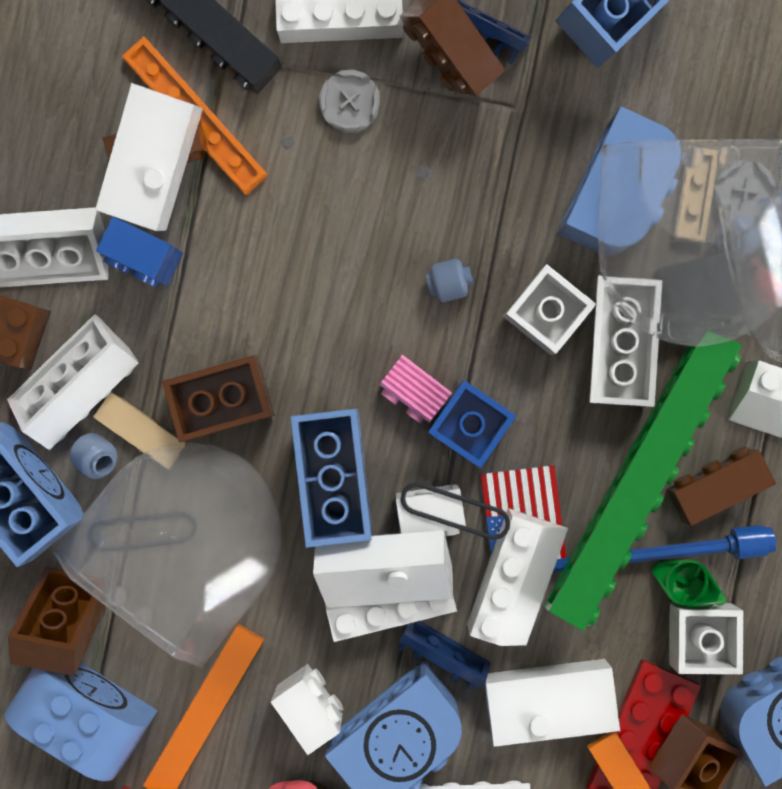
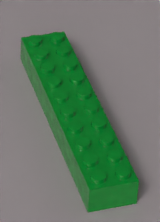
(640, 481)

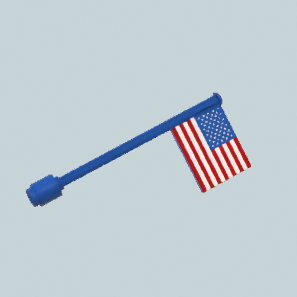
(536, 494)

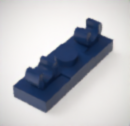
(493, 28)
(445, 653)

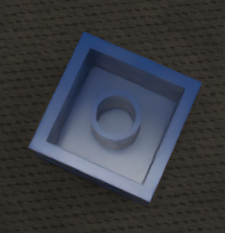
(134, 249)
(471, 423)

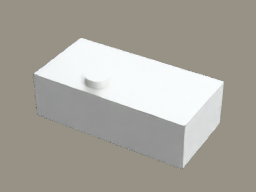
(148, 158)
(385, 570)
(551, 702)

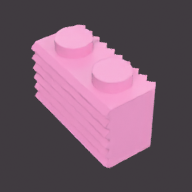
(414, 389)

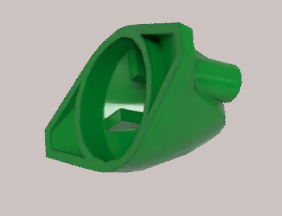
(688, 583)

